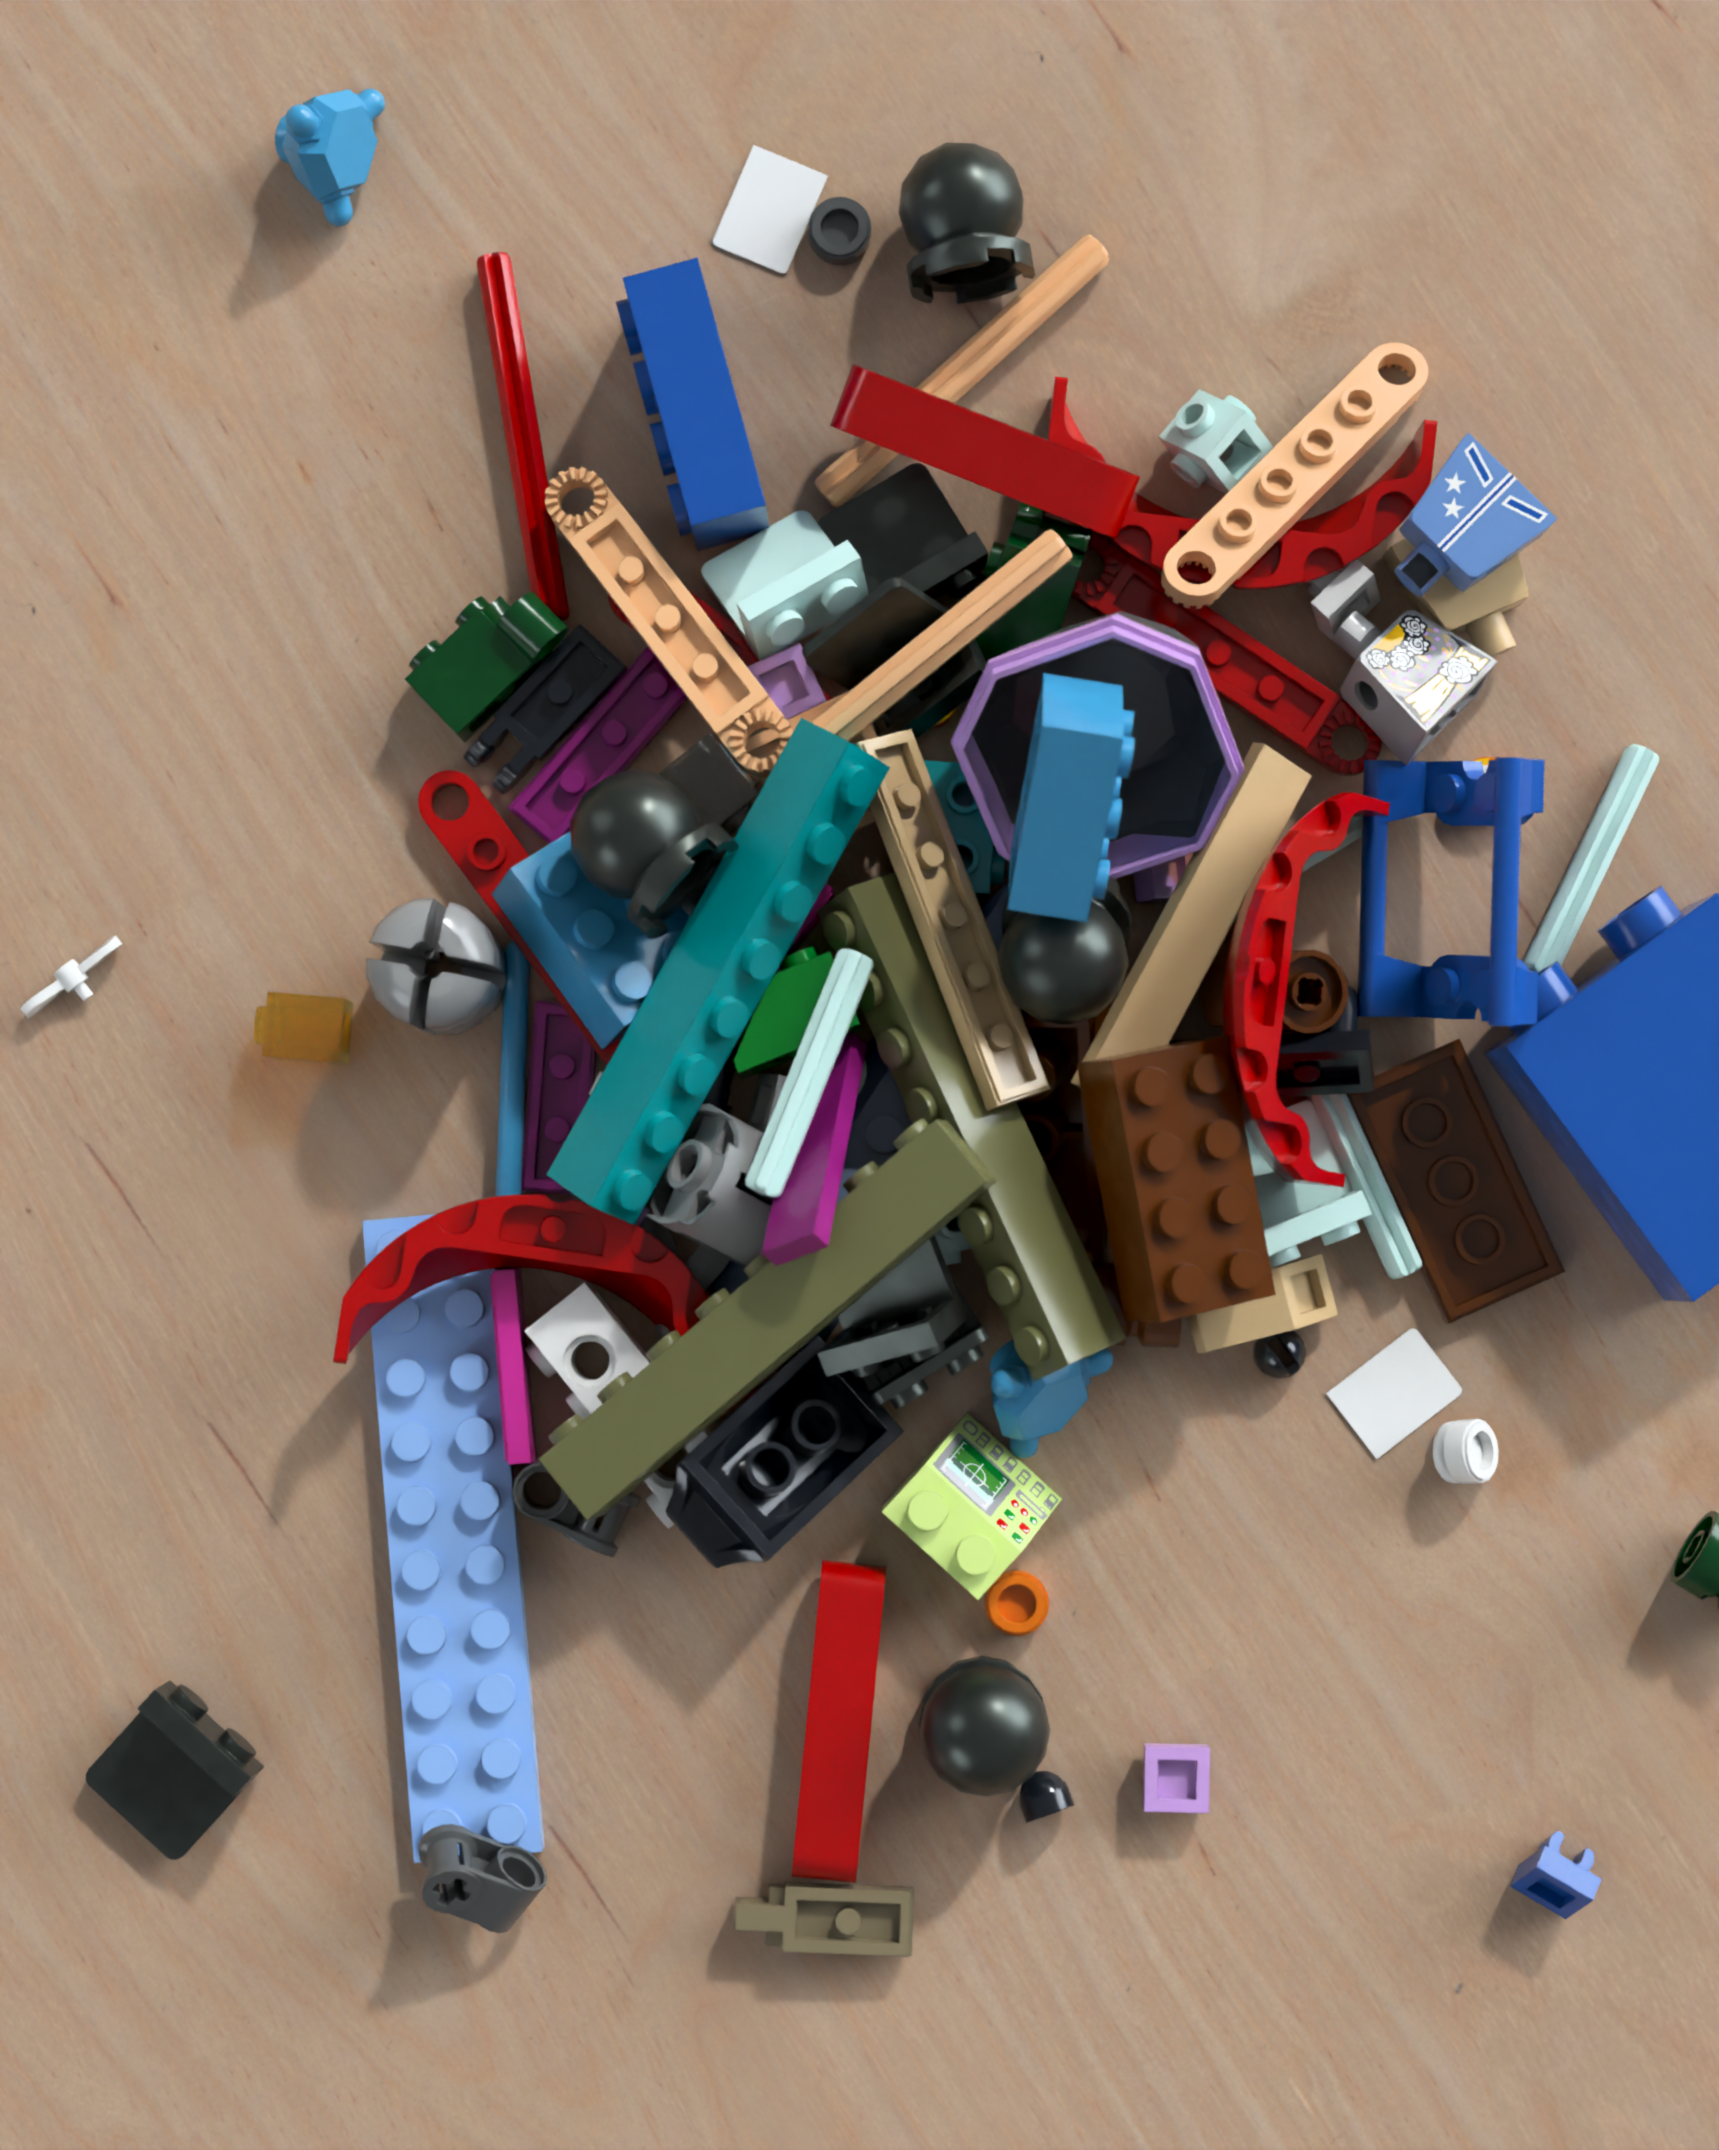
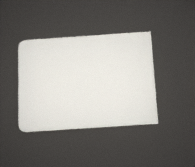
(769, 209)
(1395, 1392)

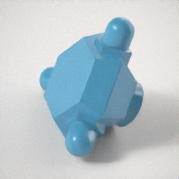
(331, 146)
(1042, 1406)

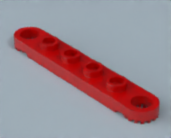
(1239, 665)
(485, 853)

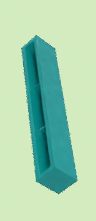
(717, 971)

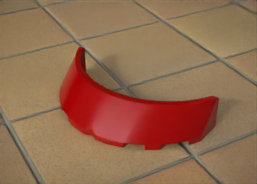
(1307, 549)
(1258, 984)
(523, 1234)

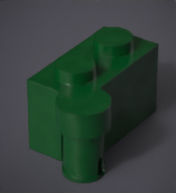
(1046, 606)

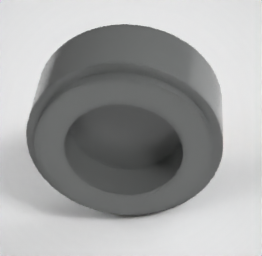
(839, 230)

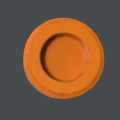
(1016, 1603)

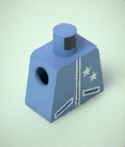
(1469, 521)

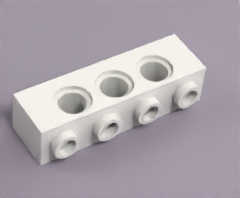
(557, 1337)

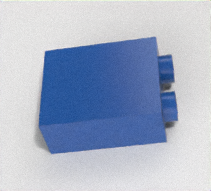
(1630, 1085)

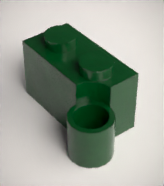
(484, 660)

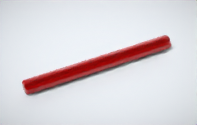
(521, 430)

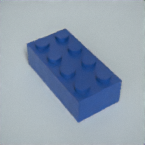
(699, 412)

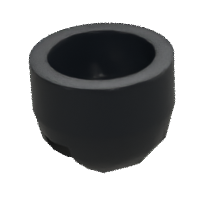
(1269, 1362)
(1044, 1795)

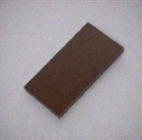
(1455, 1182)

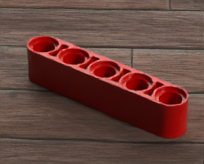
(985, 451)
(839, 1721)

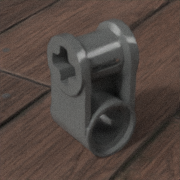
(568, 1519)
(484, 1883)

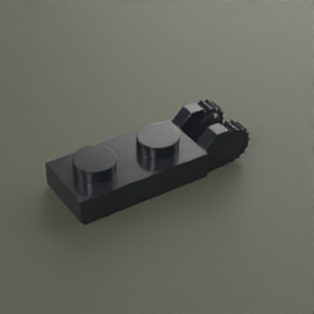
(548, 705)

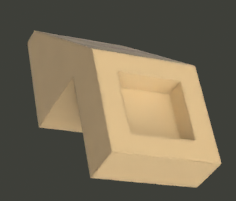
(1300, 1300)

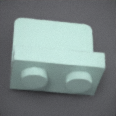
(785, 583)
(1304, 1211)

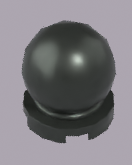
(963, 219)
(644, 845)
(1065, 966)
(984, 1726)

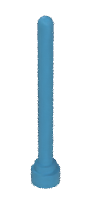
(512, 1073)

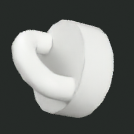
(1465, 1451)

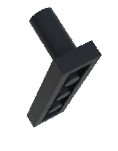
(1328, 1060)

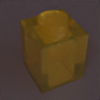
(305, 1028)

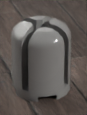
(415, 937)
(713, 1200)

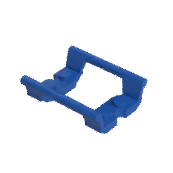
(1454, 983)

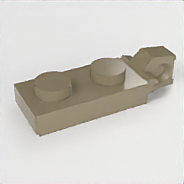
(831, 1918)

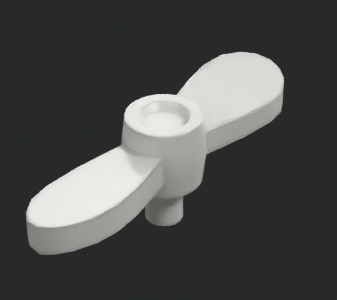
(70, 978)

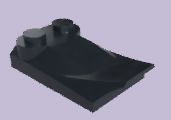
(778, 1461)

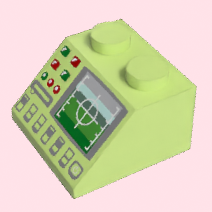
(971, 1506)

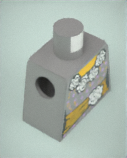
(1409, 678)

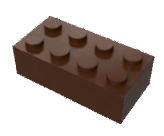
(1176, 1179)

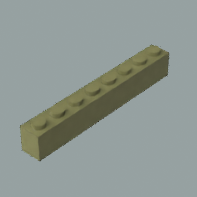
(1020, 1223)
(764, 1320)

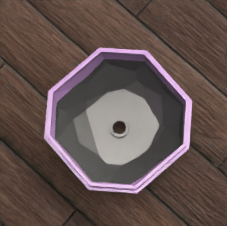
(1182, 746)

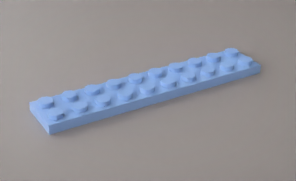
(454, 1561)

